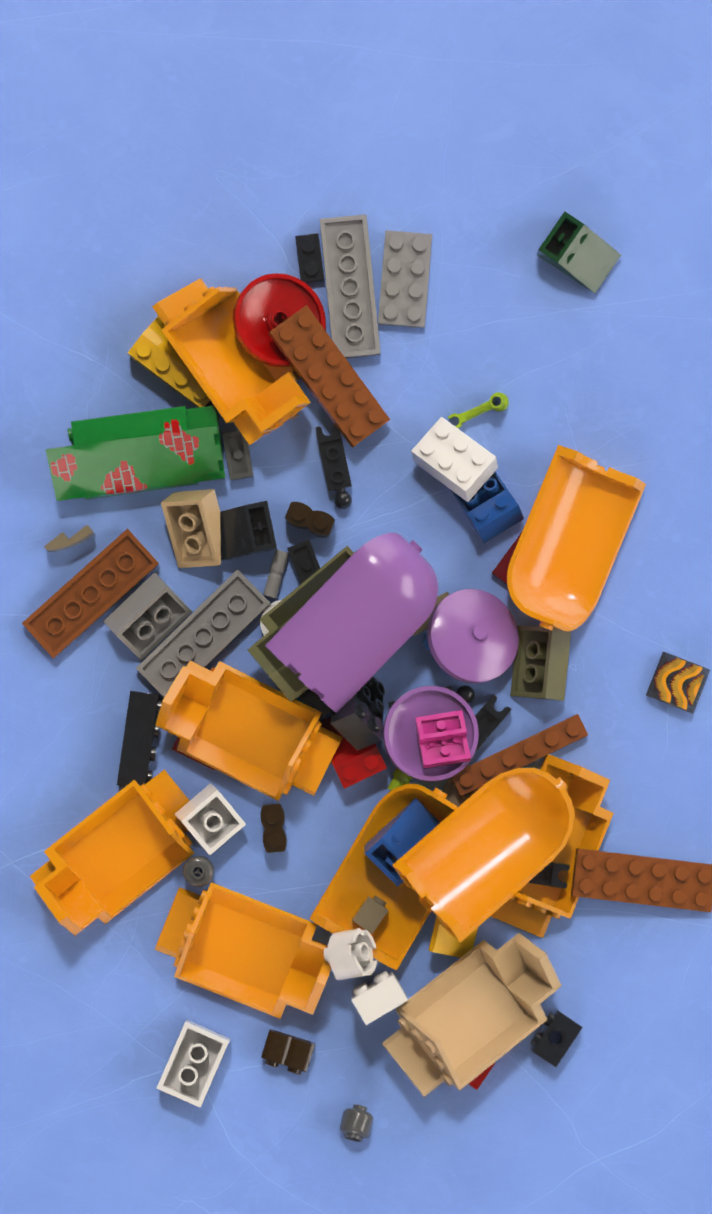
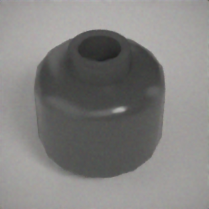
(199, 862)
(356, 1123)

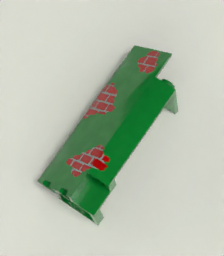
(138, 453)

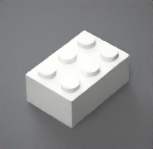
(454, 459)
(378, 997)
(193, 1063)

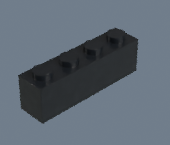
(139, 738)

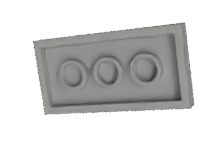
(405, 279)

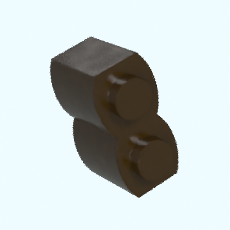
(303, 517)
(274, 835)
(288, 1051)

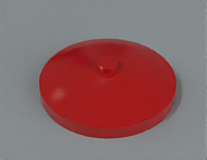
(266, 305)

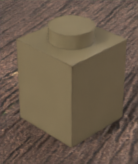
(371, 913)

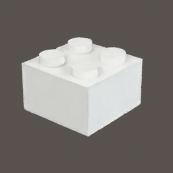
(210, 819)

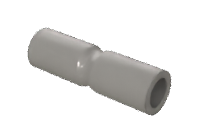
(276, 571)

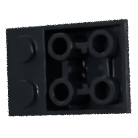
(246, 531)
(362, 716)

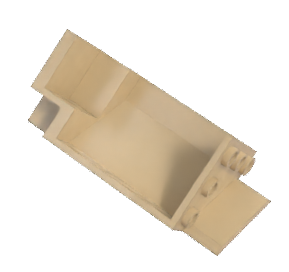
(472, 1014)

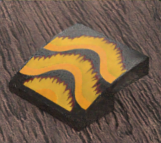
(678, 682)

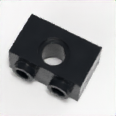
(554, 1052)

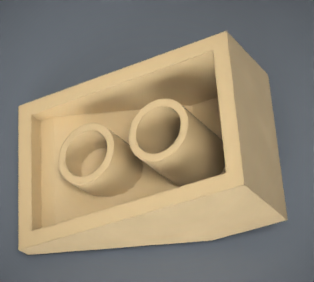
(194, 527)

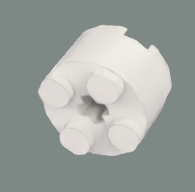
(351, 954)

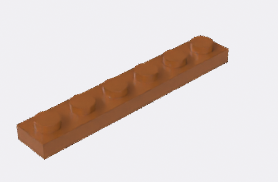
(520, 754)

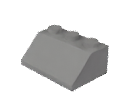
(147, 616)

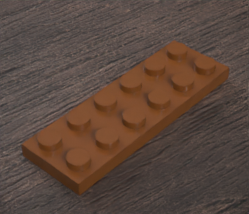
(329, 376)
(90, 593)
(642, 880)

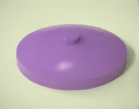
(472, 636)
(401, 733)

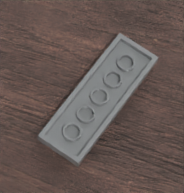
(350, 285)
(205, 631)

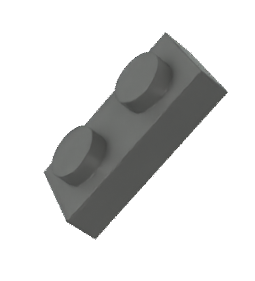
(237, 456)

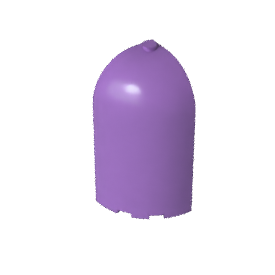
(358, 618)

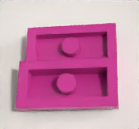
(442, 739)

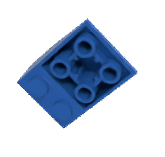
(491, 509)
(399, 837)

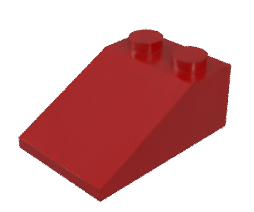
(351, 764)

